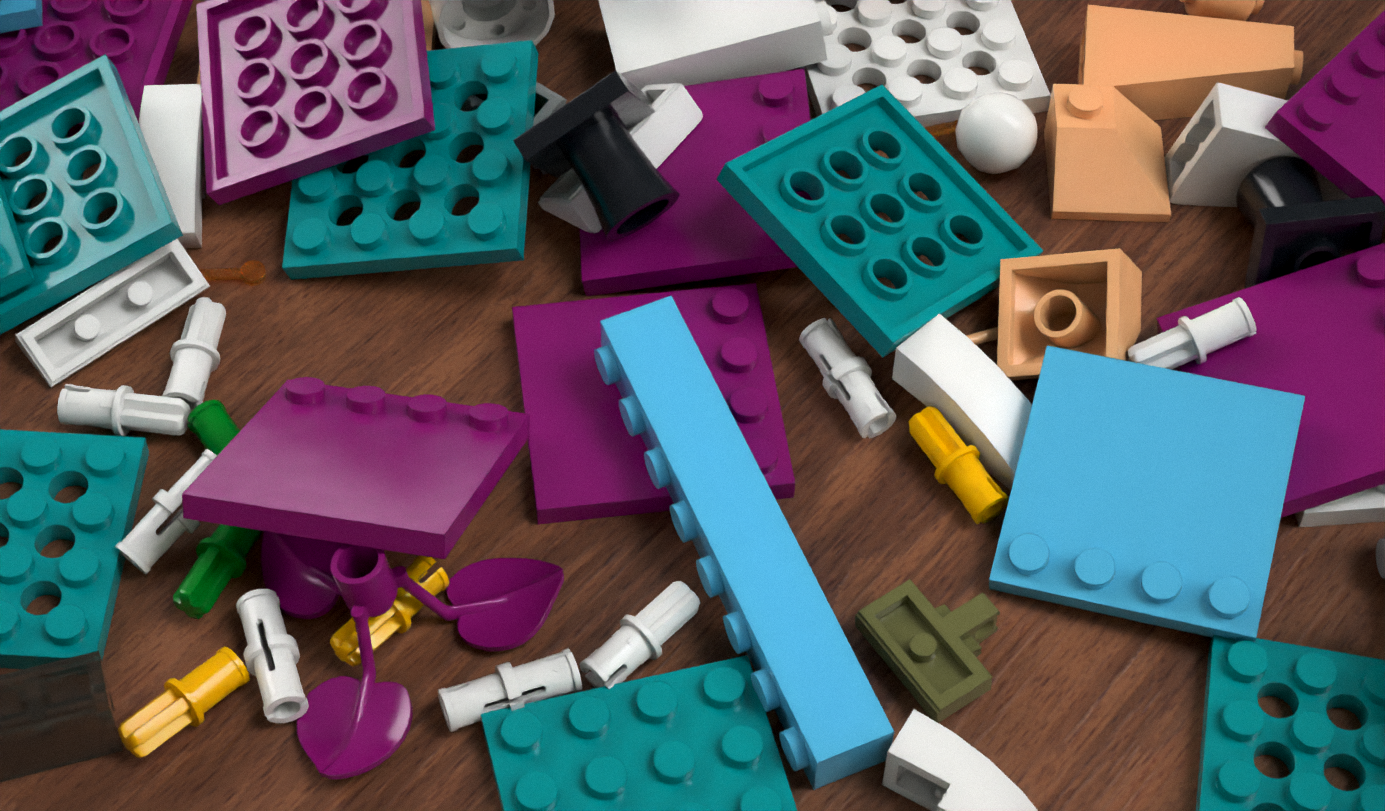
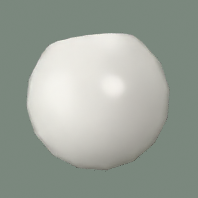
(996, 132)

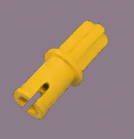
(957, 465)
(396, 619)
(183, 702)

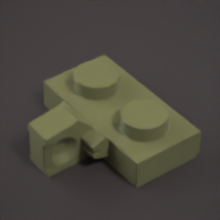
(931, 646)

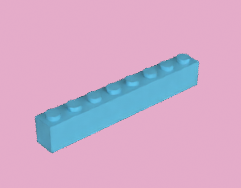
(743, 545)

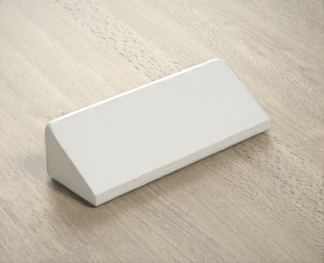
(656, 135)
(111, 312)

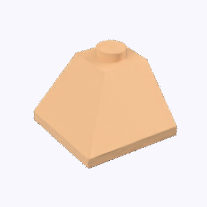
(1103, 157)
(1069, 303)

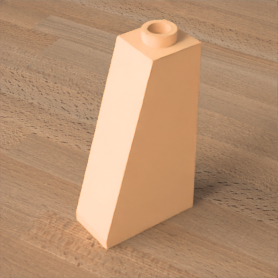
(1175, 60)

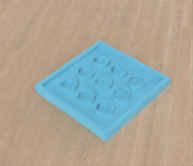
(1148, 494)

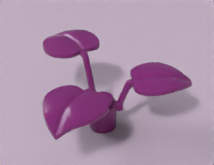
(363, 722)

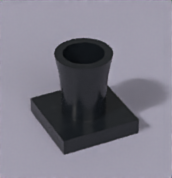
(596, 143)
(1296, 224)

